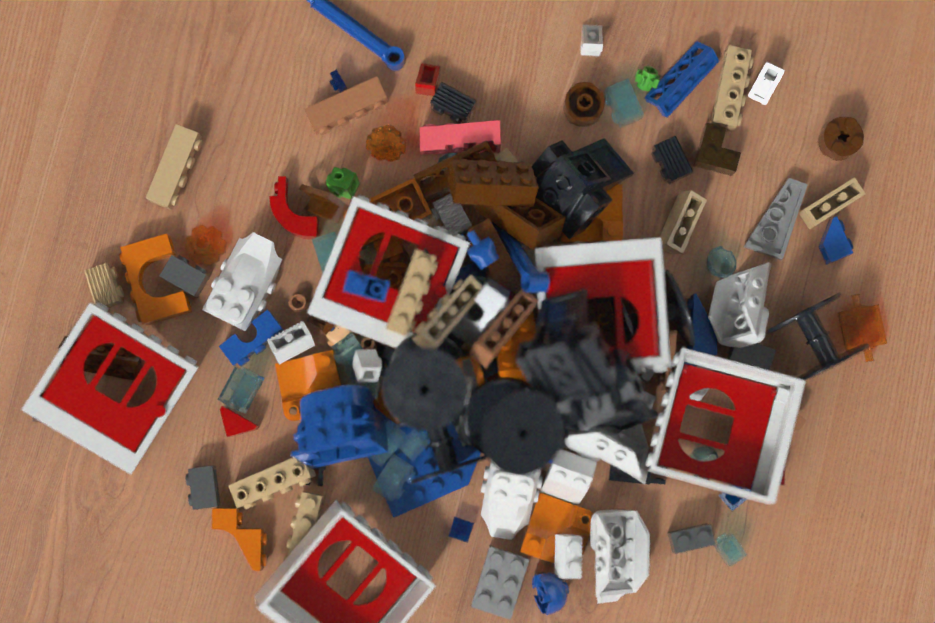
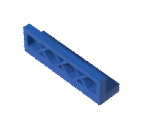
(685, 80)

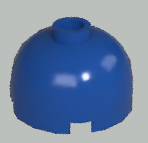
(551, 592)

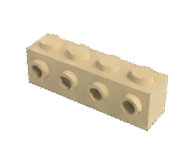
(731, 87)
(174, 167)
(410, 293)
(447, 316)
(269, 481)
(308, 514)

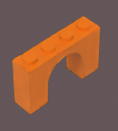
(136, 259)

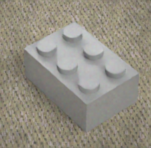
(499, 582)

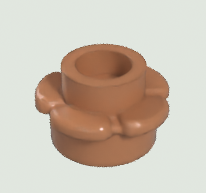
(293, 302)

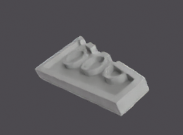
(776, 225)

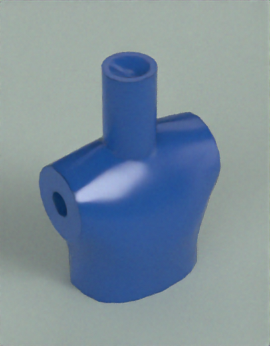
(482, 251)

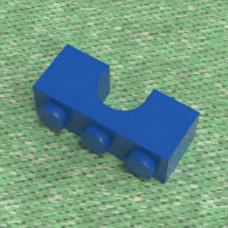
(239, 352)

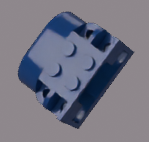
(339, 426)

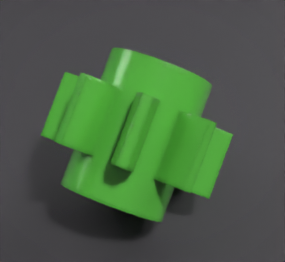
(647, 78)

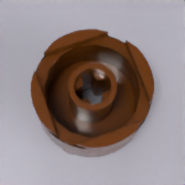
(593, 99)
(847, 129)

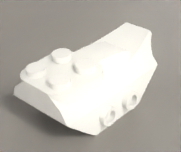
(244, 281)
(739, 308)
(624, 450)
(508, 501)
(620, 553)

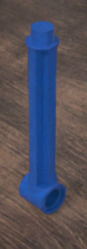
(360, 33)
(532, 278)

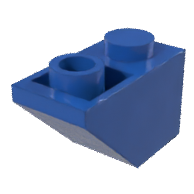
(834, 242)
(366, 286)

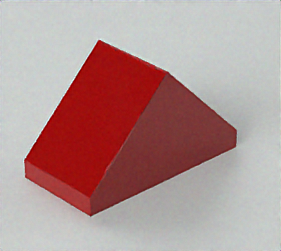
(427, 79)
(235, 423)

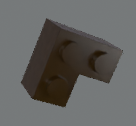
(712, 155)

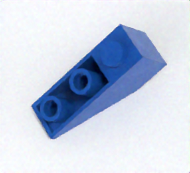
(704, 333)

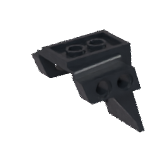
(578, 181)
(566, 354)
(614, 407)

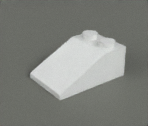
(568, 477)

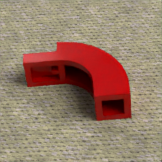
(299, 226)

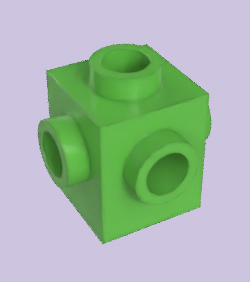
(342, 183)

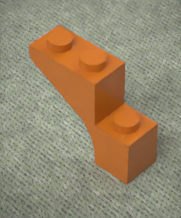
(249, 539)

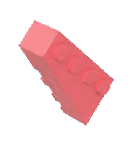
(459, 137)

